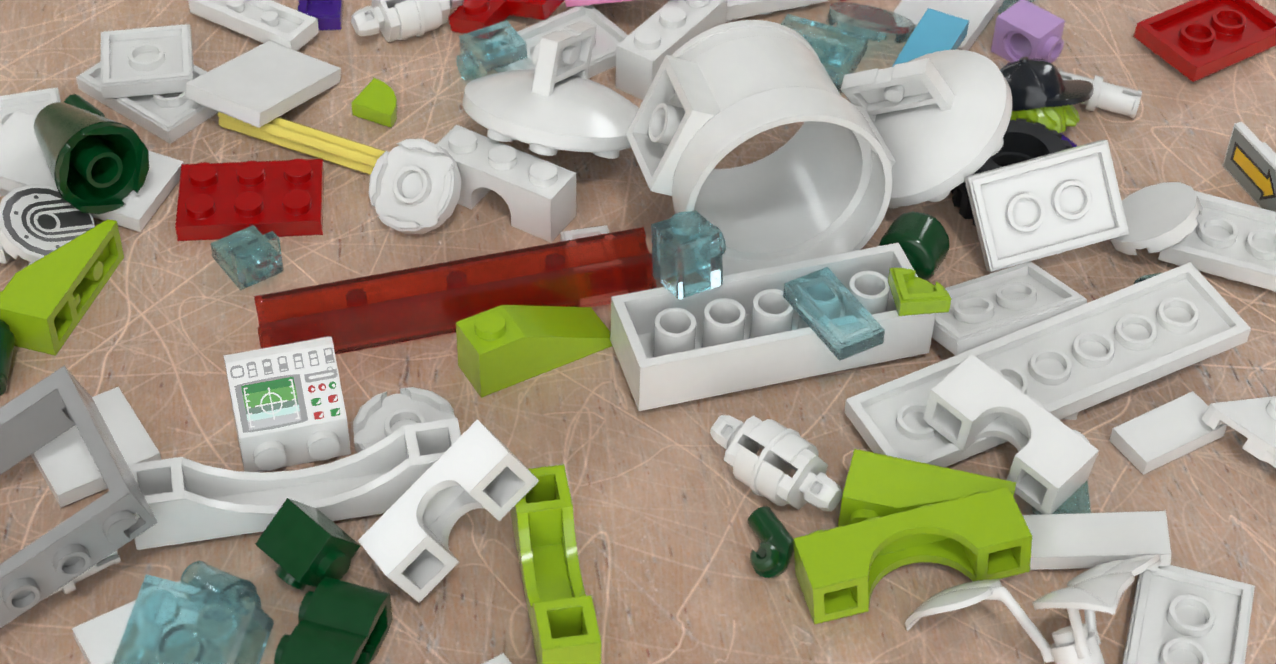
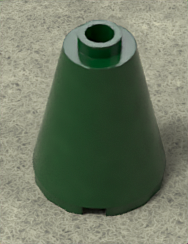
(91, 157)

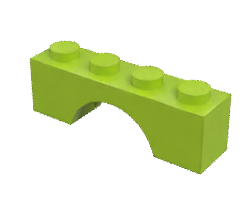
(973, 534)
(557, 605)

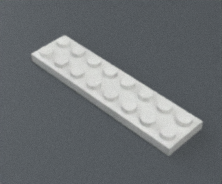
(1064, 361)

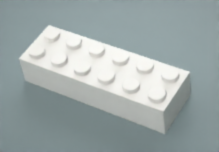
(750, 334)

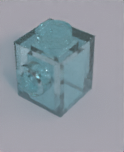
(687, 254)

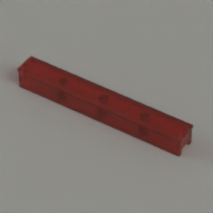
(435, 296)

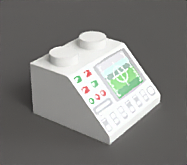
(287, 405)

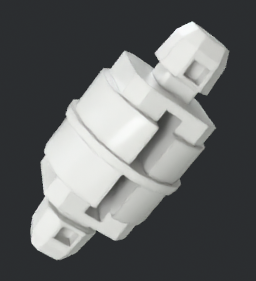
(402, 17)
(781, 452)

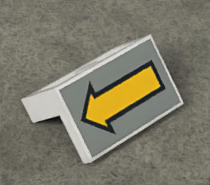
(1252, 166)

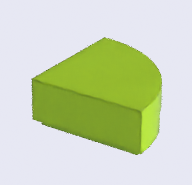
(376, 103)
(916, 295)

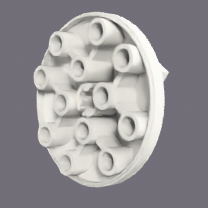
(555, 102)
(936, 117)

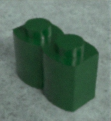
(337, 625)

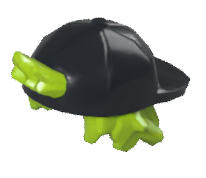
(1043, 95)

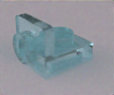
(489, 49)
(248, 256)

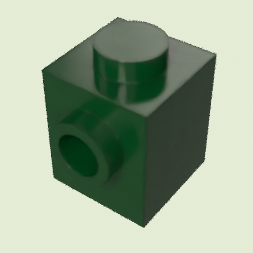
(306, 545)

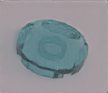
(869, 22)

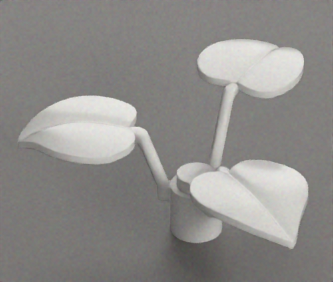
(1091, 591)

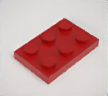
(1208, 34)
(236, 195)

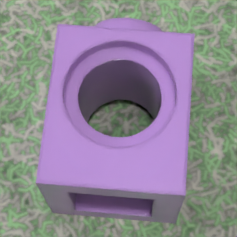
(1028, 32)

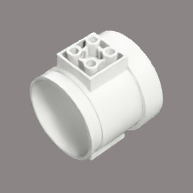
(799, 203)

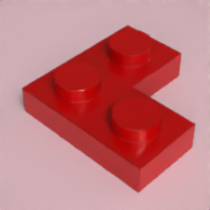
(483, 13)

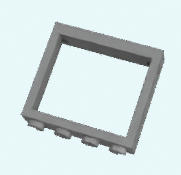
(92, 532)

